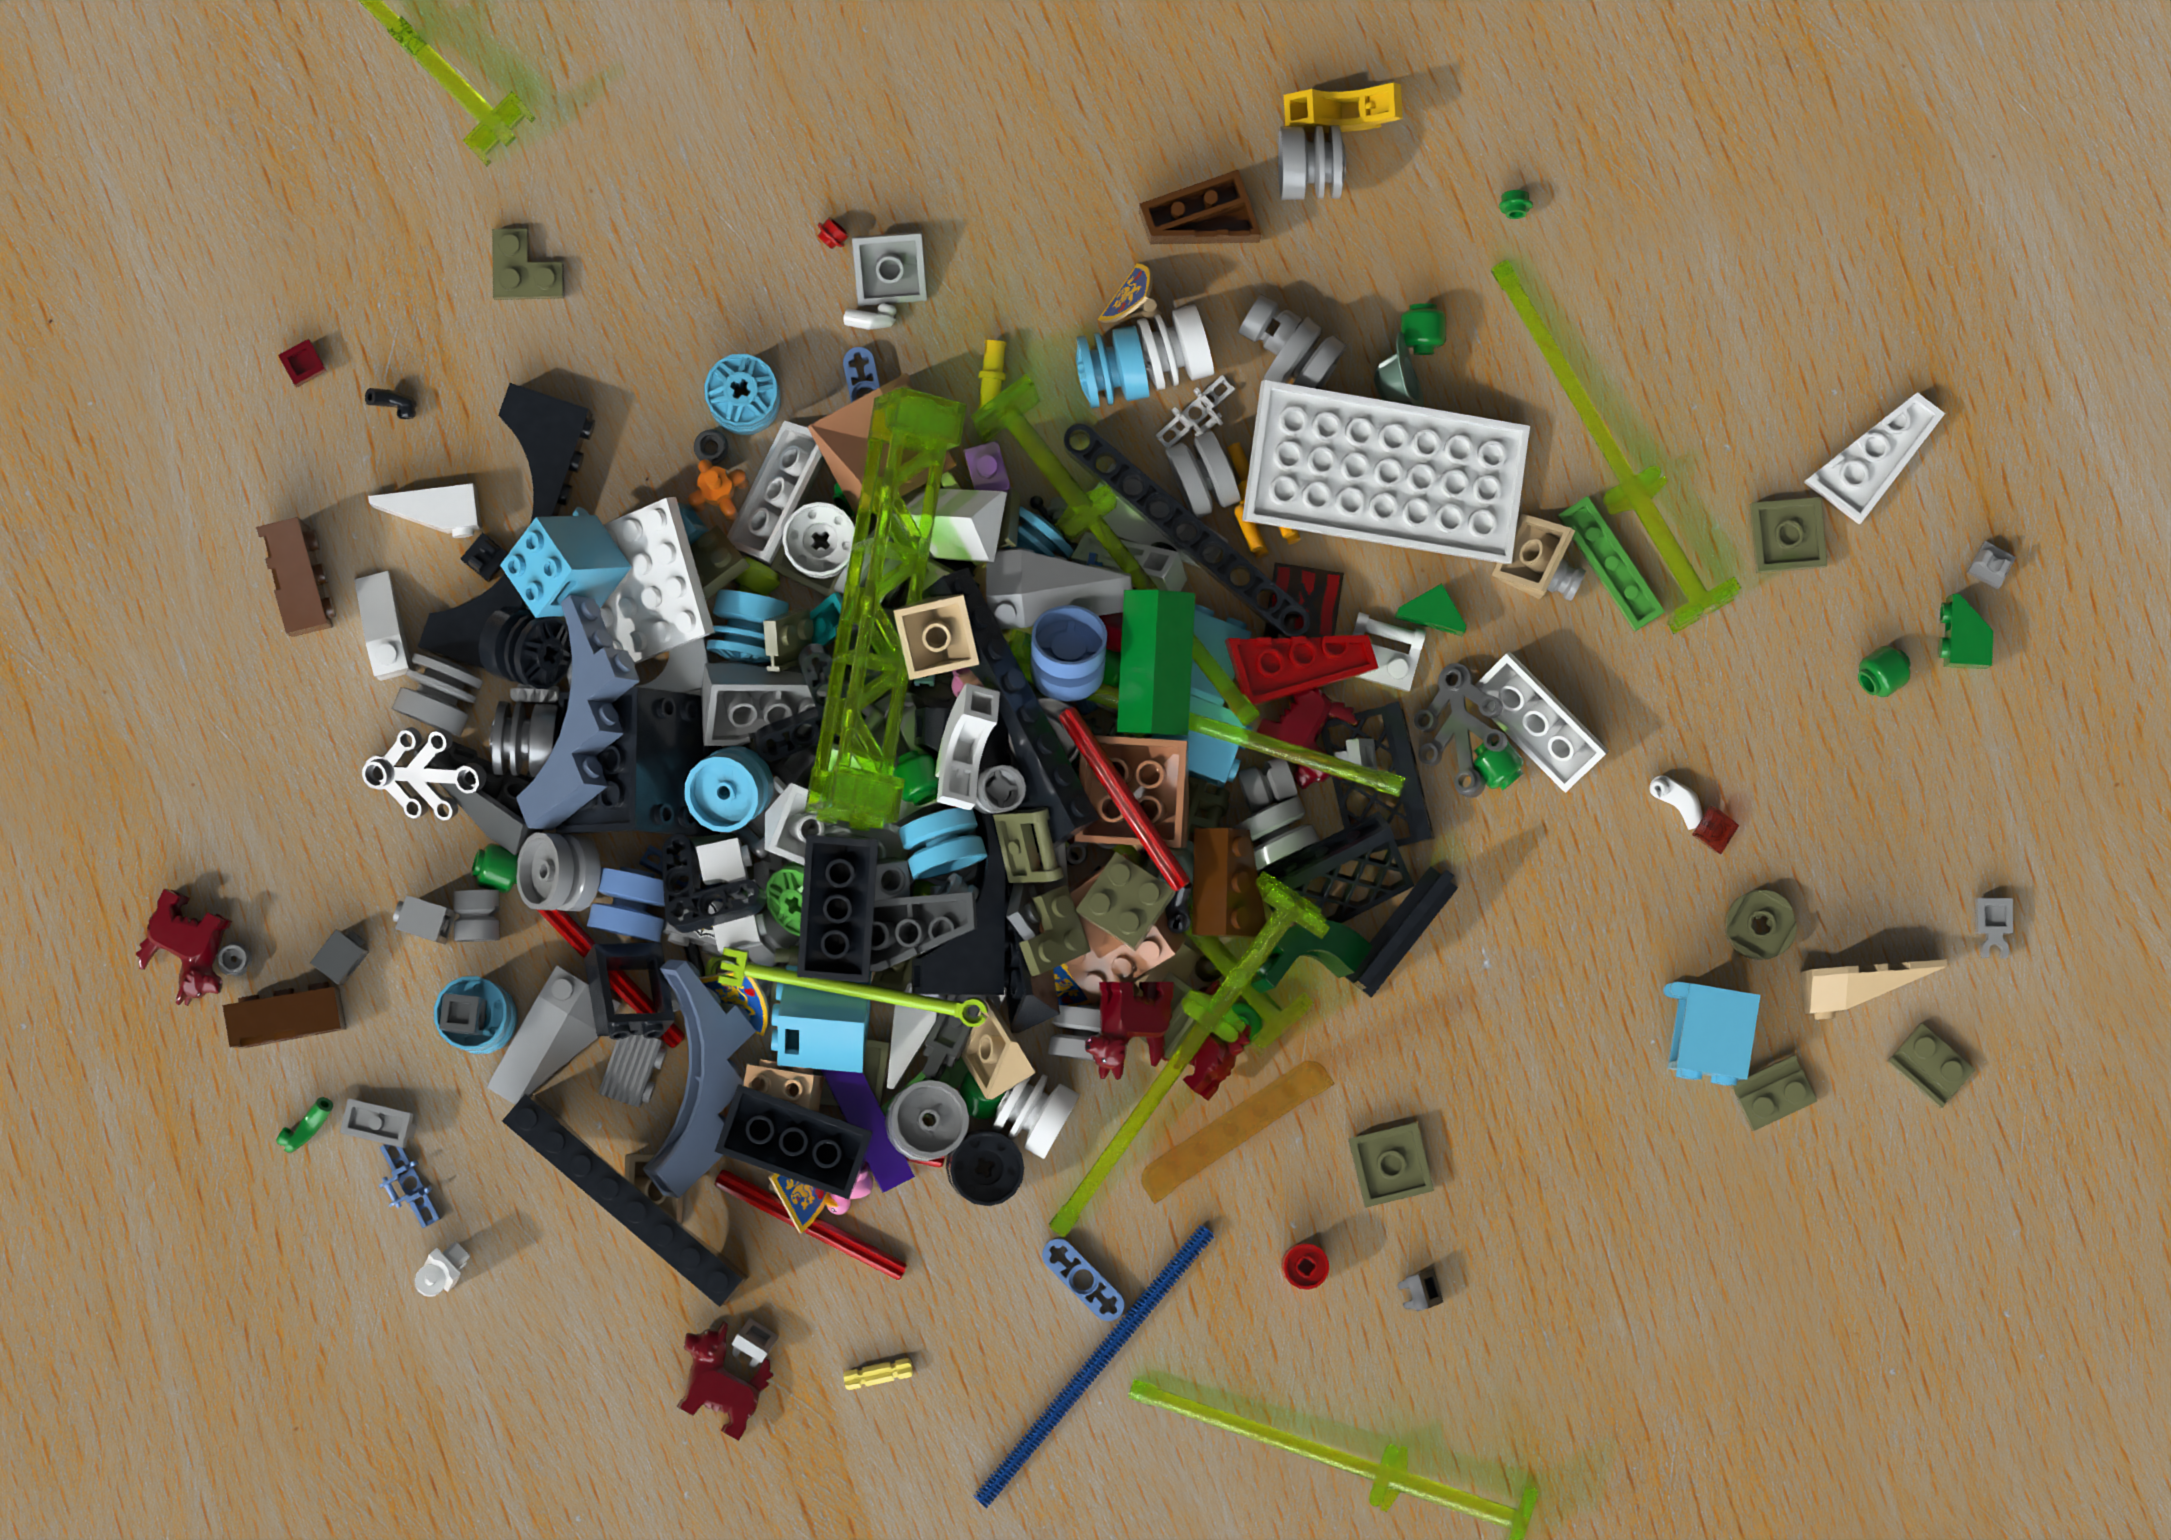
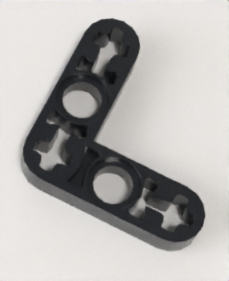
(811, 716)
(699, 901)

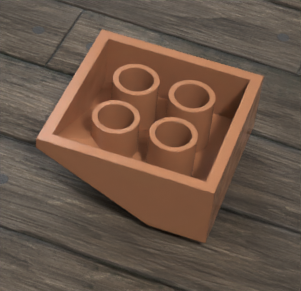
(844, 444)
(1157, 778)
(1109, 957)

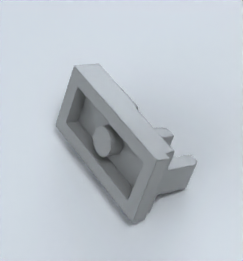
(377, 1123)

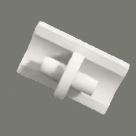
(441, 1270)

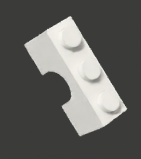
(728, 863)

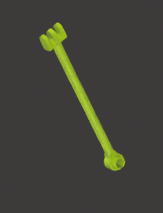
(743, 968)

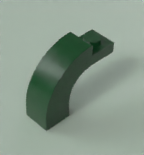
(1339, 951)

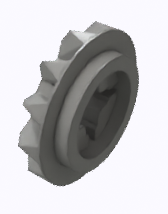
(530, 695)

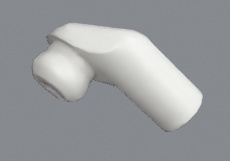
(866, 320)

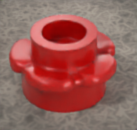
(832, 233)

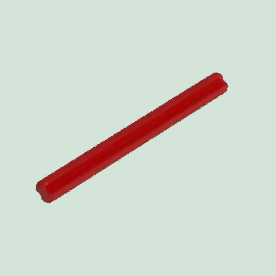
(1124, 798)
(618, 979)
(818, 1229)

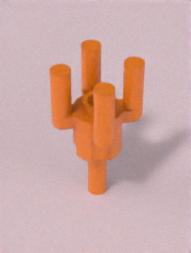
(717, 489)

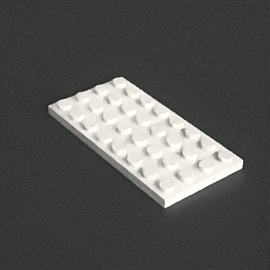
(1385, 472)

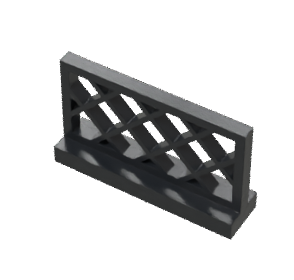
(1404, 764)
(1331, 853)
(1403, 929)

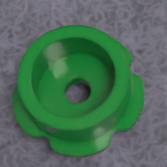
(1515, 204)

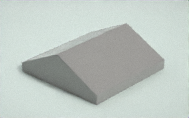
(889, 268)

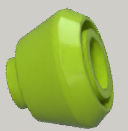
(757, 579)

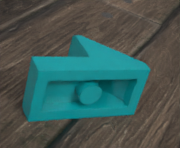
(825, 619)

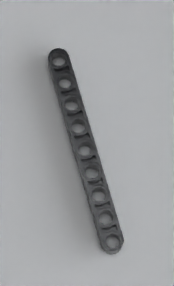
(1180, 515)

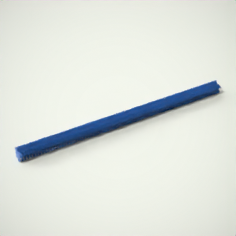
(1094, 1365)

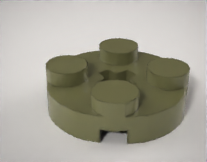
(1780, 919)

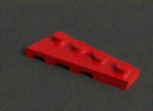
(1285, 666)

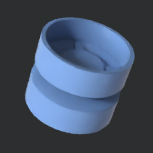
(1068, 653)
(631, 895)

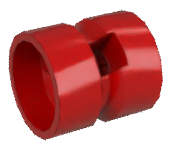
(1305, 1266)

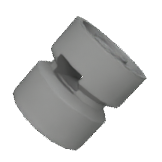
(1261, 317)
(1267, 784)
(999, 789)
(476, 915)
(776, 938)

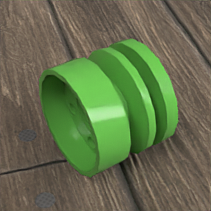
(785, 896)

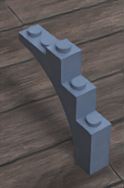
(590, 724)
(713, 1036)

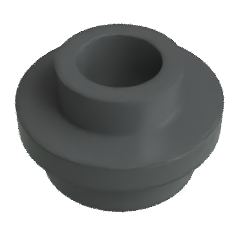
(711, 436)

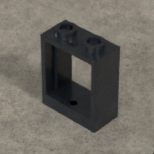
(628, 957)

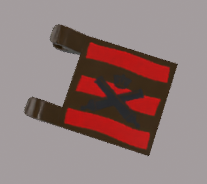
(1315, 591)

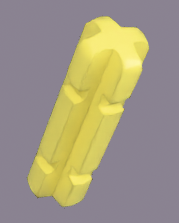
(878, 1373)

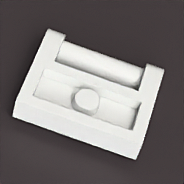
(1395, 667)

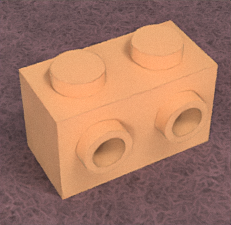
(793, 1086)

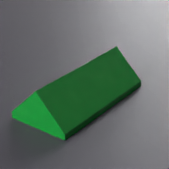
(1156, 662)

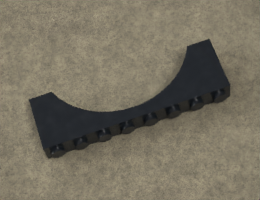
(552, 441)
(1038, 752)
(976, 959)
(630, 1206)

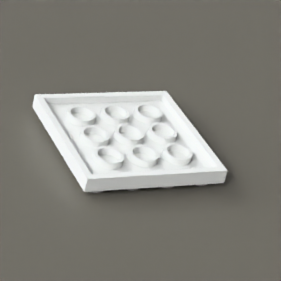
(661, 595)

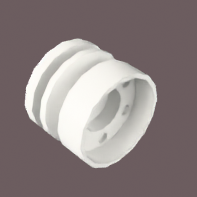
(1175, 347)
(799, 542)
(1036, 1113)

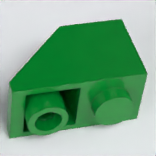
(1967, 636)

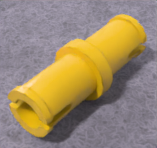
(992, 371)

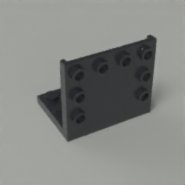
(646, 766)

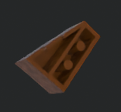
(1202, 214)
(297, 576)
(1224, 884)
(284, 1016)

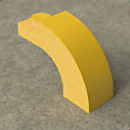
(1348, 109)

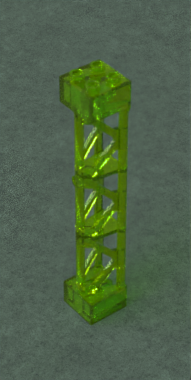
(872, 794)

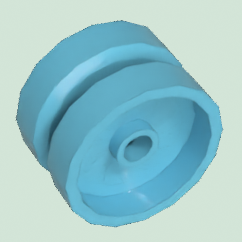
(729, 788)
(942, 843)

